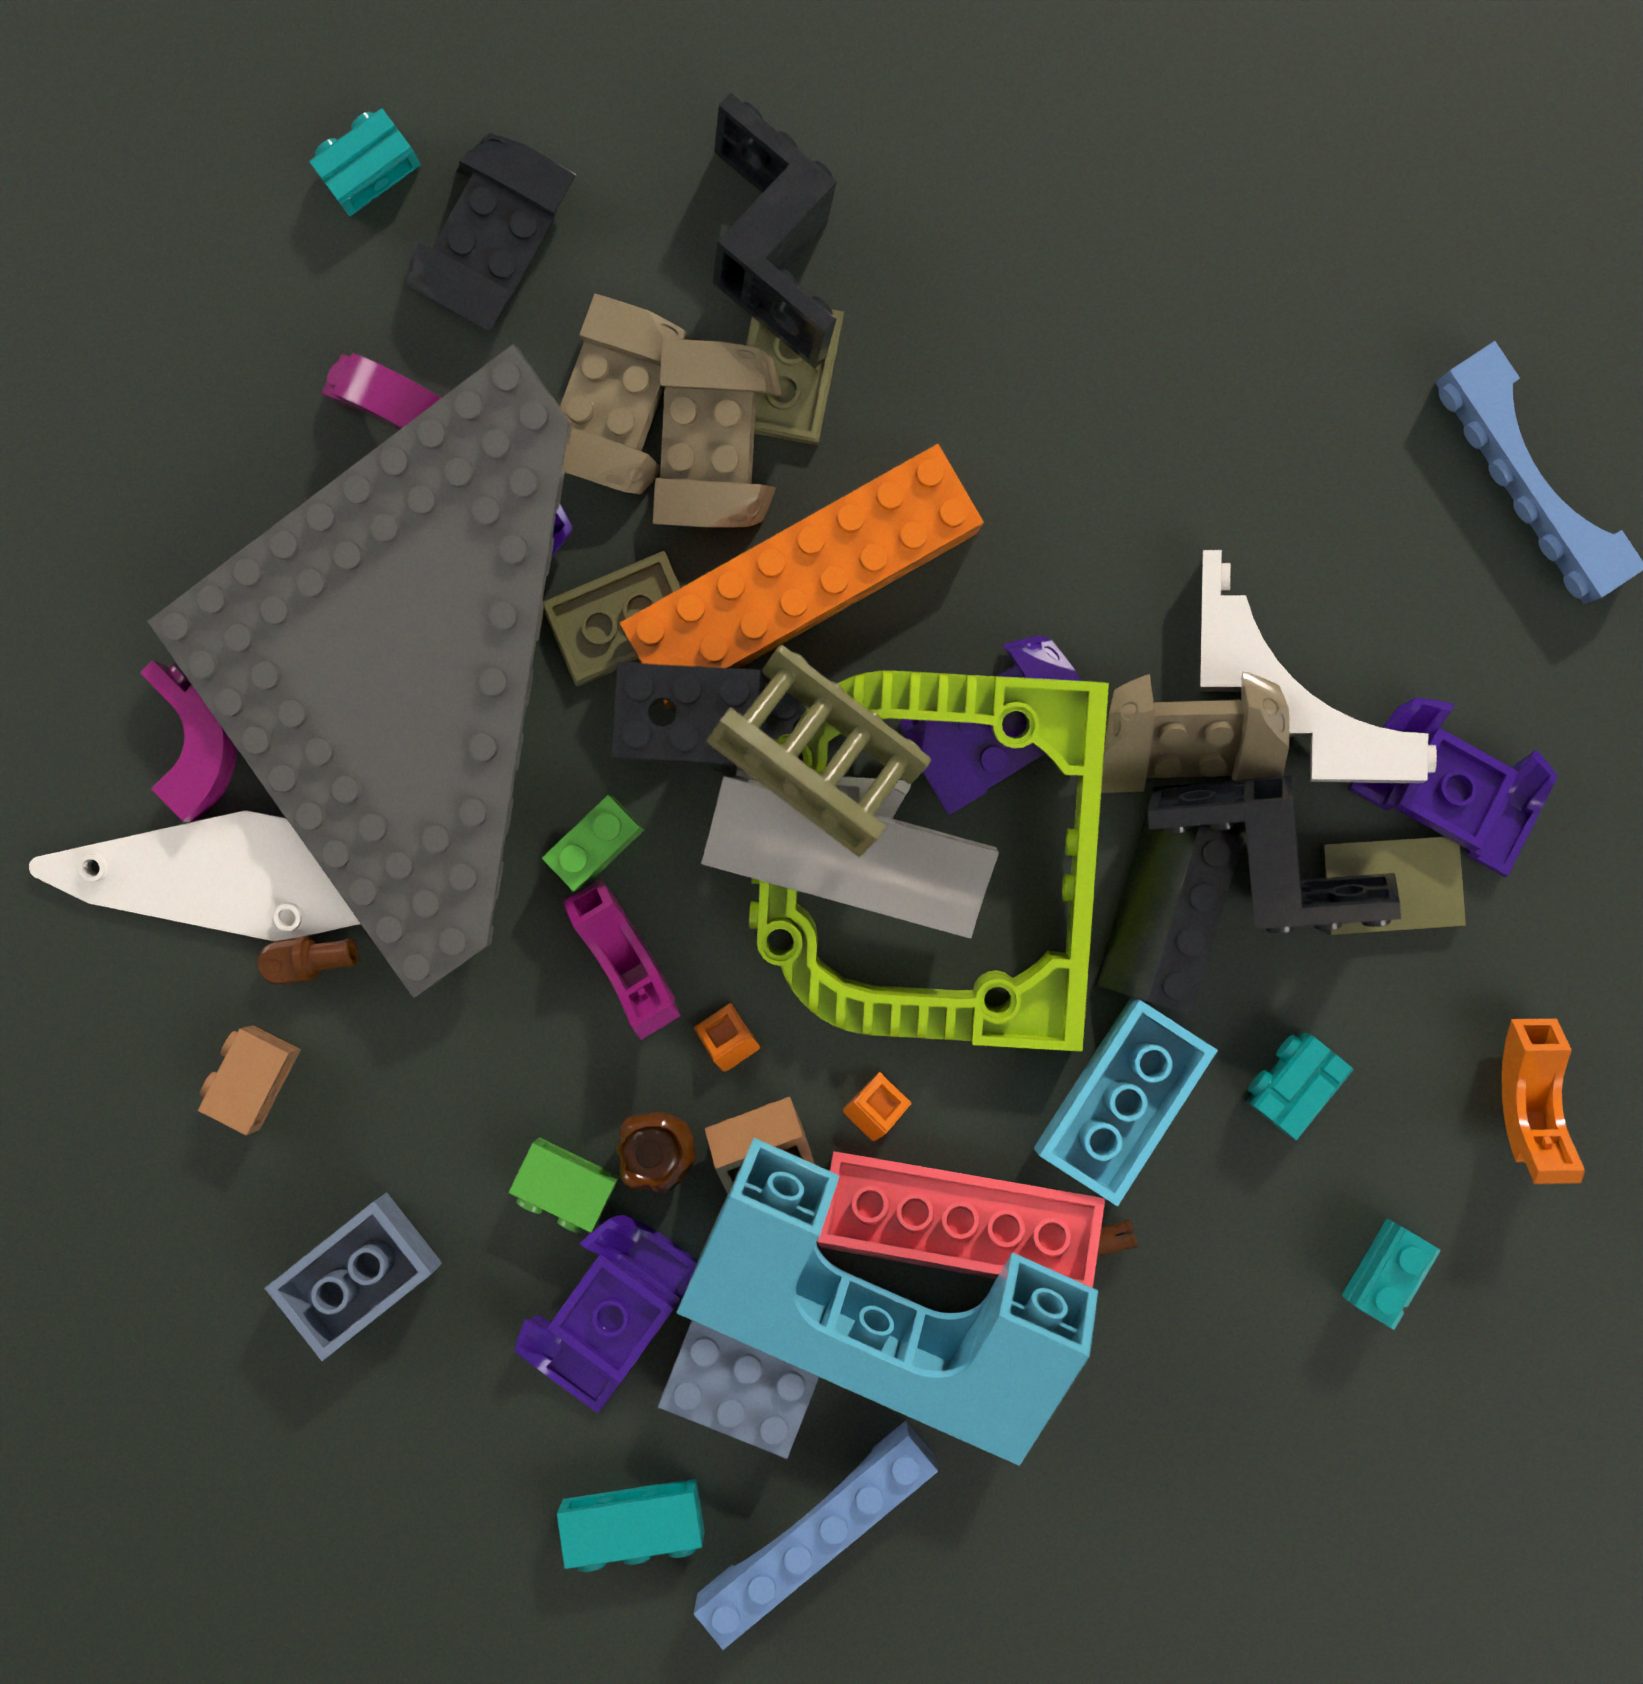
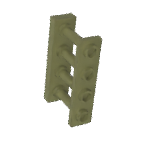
(795, 782)

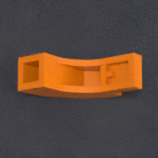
(1532, 1101)

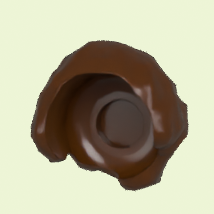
(655, 1151)

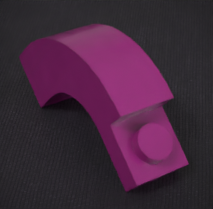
(376, 391)
(207, 754)
(623, 957)

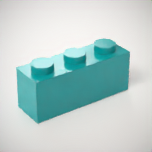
(631, 1525)

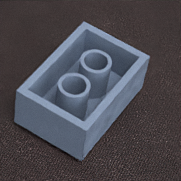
(353, 1276)
(738, 1390)

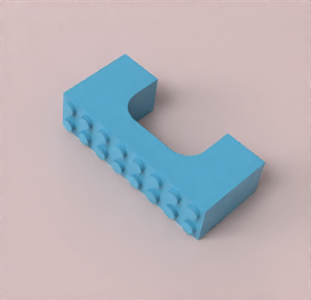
(970, 1373)

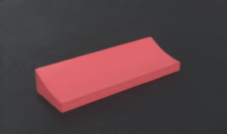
(958, 1220)

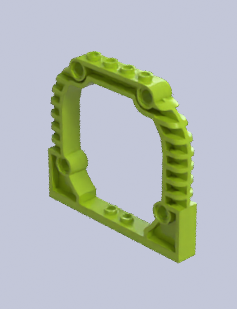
(1050, 996)

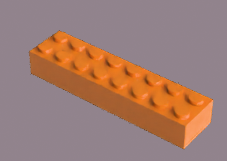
(809, 569)

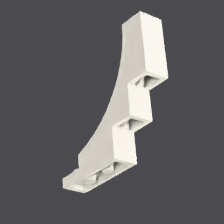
(1339, 745)

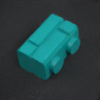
(364, 161)
(1298, 1084)
(1390, 1273)

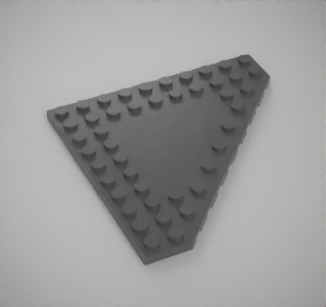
(387, 656)

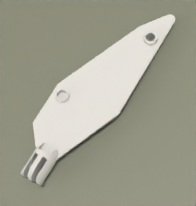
(218, 873)

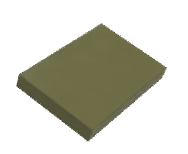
(804, 390)
(590, 615)
(1425, 873)

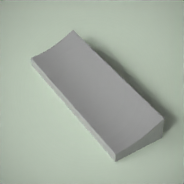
(903, 875)

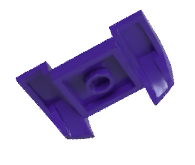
(968, 755)
(1470, 793)
(610, 1310)

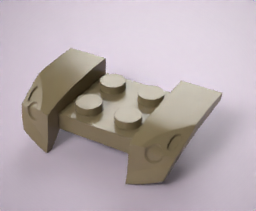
(616, 394)
(711, 434)
(1194, 737)

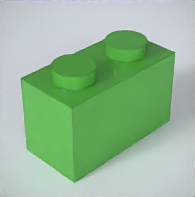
(593, 843)
(563, 1186)

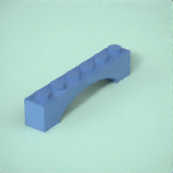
(1483, 401)
(766, 1578)

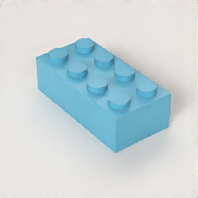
(1124, 1100)

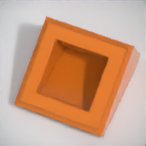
(727, 1038)
(876, 1107)

